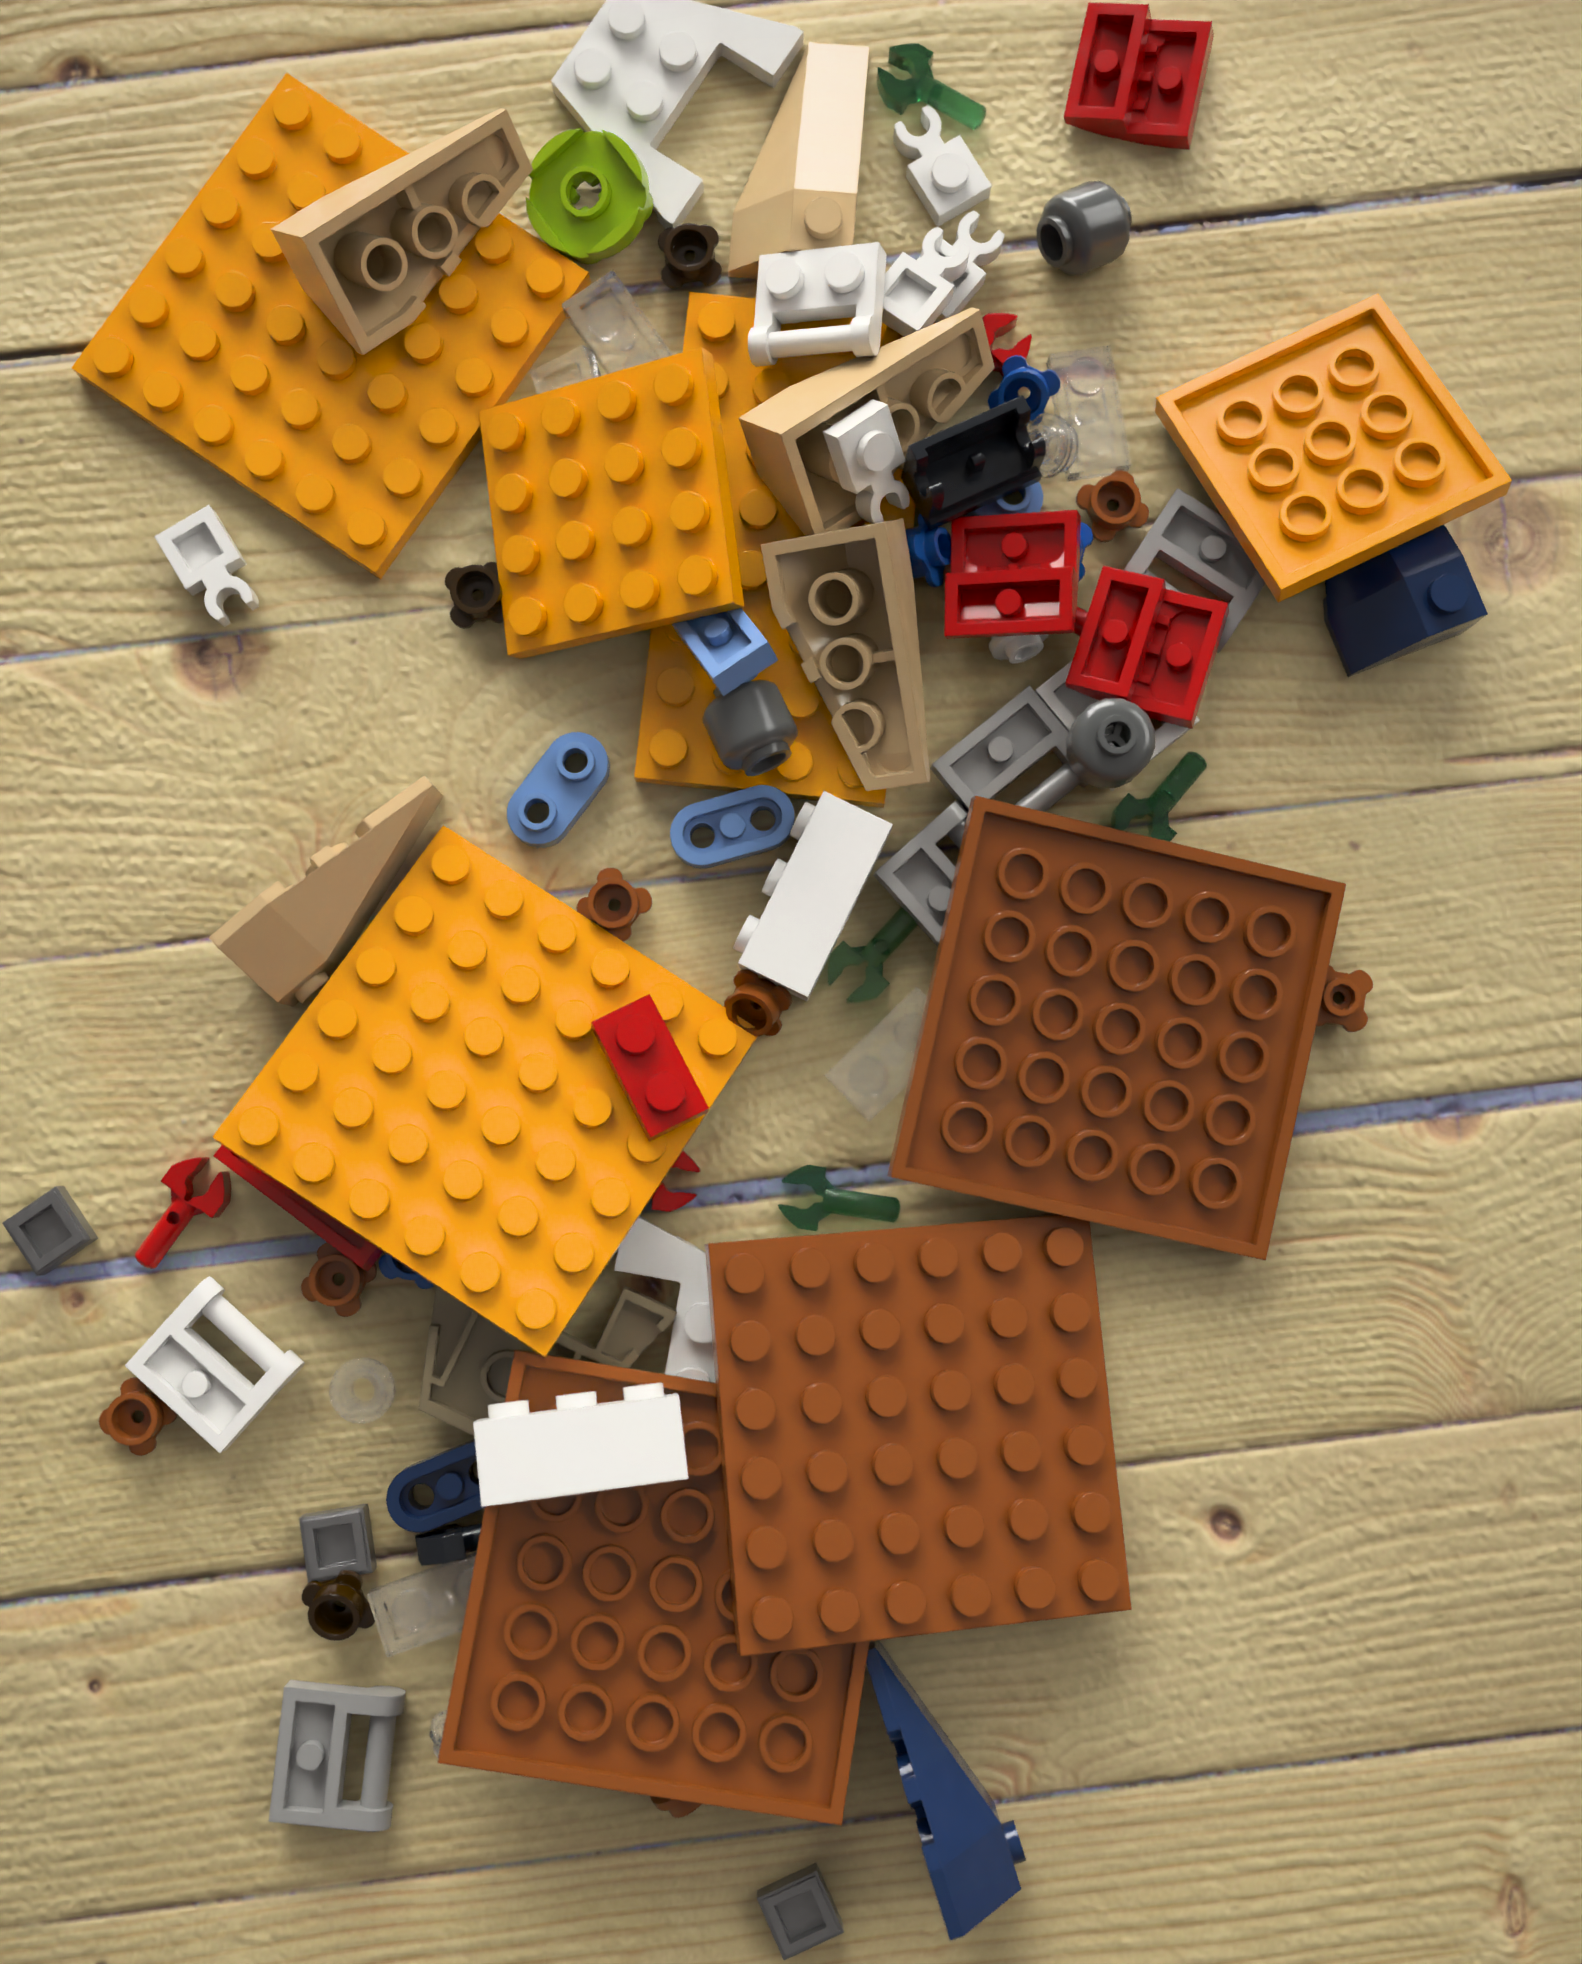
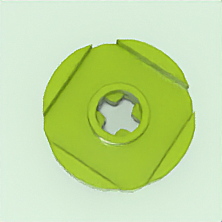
(622, 202)

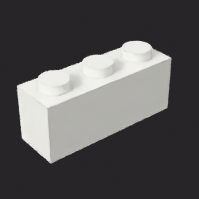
(812, 894)
(579, 1445)

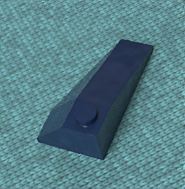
(1401, 602)
(957, 1819)

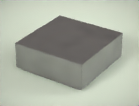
(50, 1230)
(337, 1542)
(800, 1911)

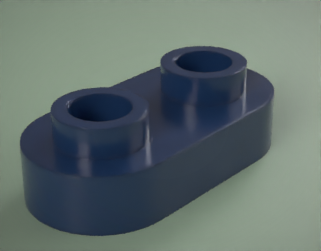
(453, 1486)

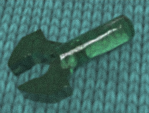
(924, 87)
(1162, 799)
(874, 954)
(835, 1201)

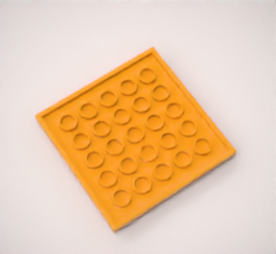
(264, 386)
(462, 1100)

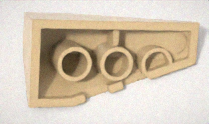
(809, 164)
(394, 233)
(918, 377)
(856, 629)
(303, 932)

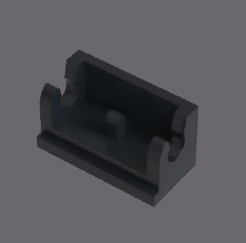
(973, 463)

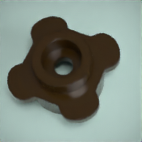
(684, 239)
(462, 585)
(333, 1620)

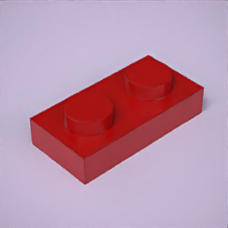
(649, 1067)

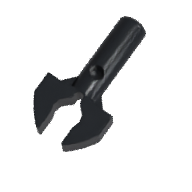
(447, 1543)

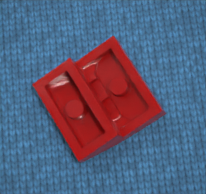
(1138, 75)
(1013, 575)
(1147, 646)

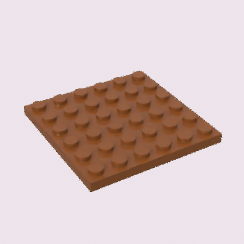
(1117, 1029)
(914, 1432)
(610, 1639)

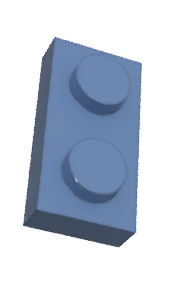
(727, 647)

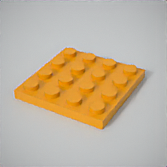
(1331, 447)
(611, 505)

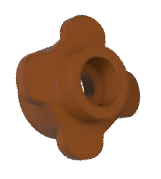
(1117, 488)
(610, 887)
(757, 1003)
(1351, 1011)
(321, 1286)
(119, 1419)

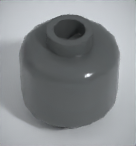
(1084, 228)
(751, 727)
(1091, 752)

